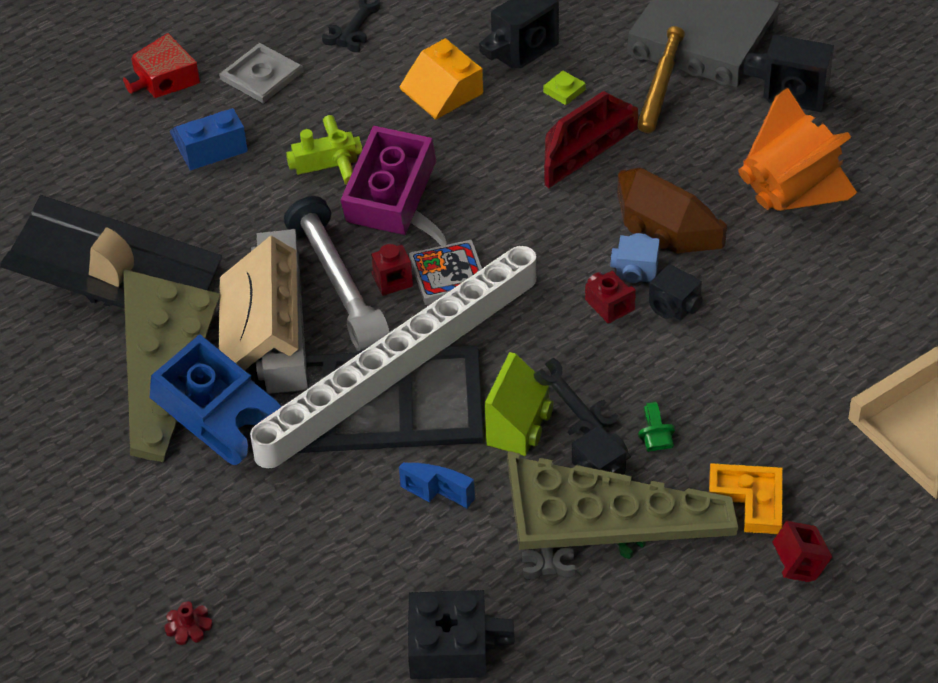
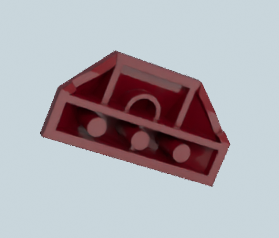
(586, 134)

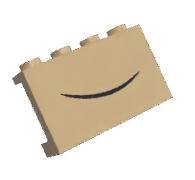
(259, 304)

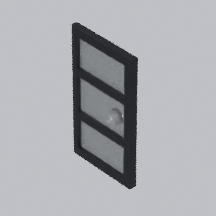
(425, 408)

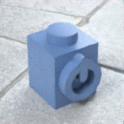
(636, 258)

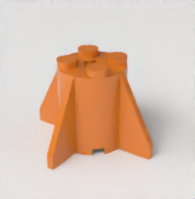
(795, 160)

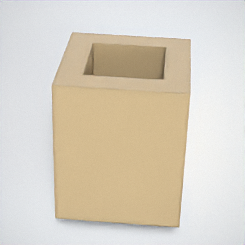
(110, 257)

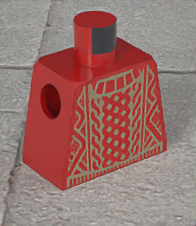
(162, 68)

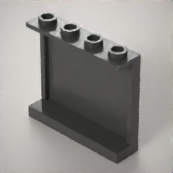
(715, 34)

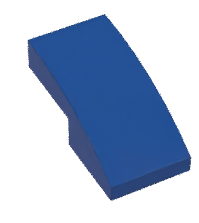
(428, 480)

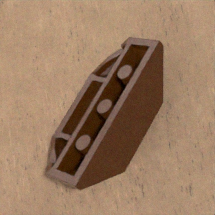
(667, 213)

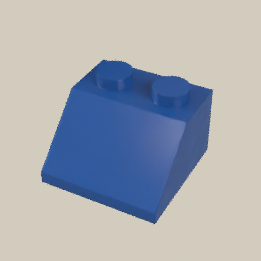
(210, 139)

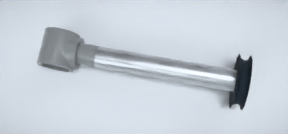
(309, 219)

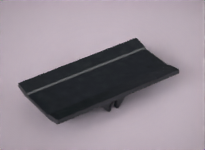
(59, 243)

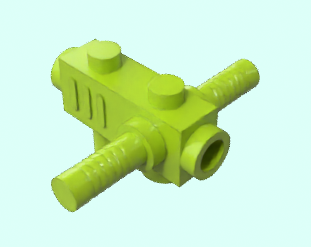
(335, 150)

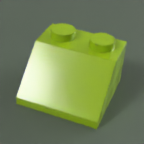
(516, 408)

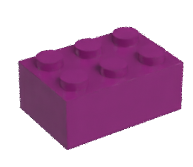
(388, 180)

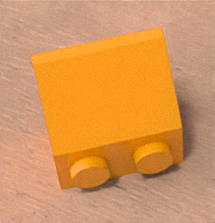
(443, 79)

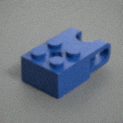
(211, 397)

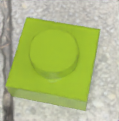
(564, 87)

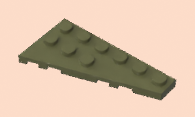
(158, 324)
(602, 507)

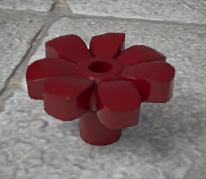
(188, 623)

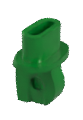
(656, 435)

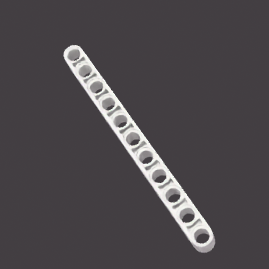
(392, 357)

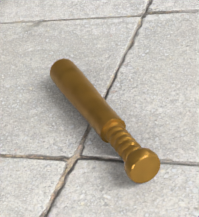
(655, 97)

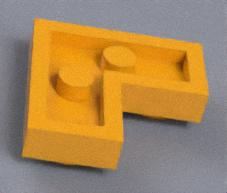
(757, 488)

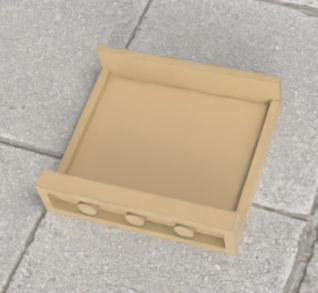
(903, 418)

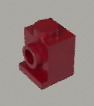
(388, 262)
(606, 291)
(801, 551)

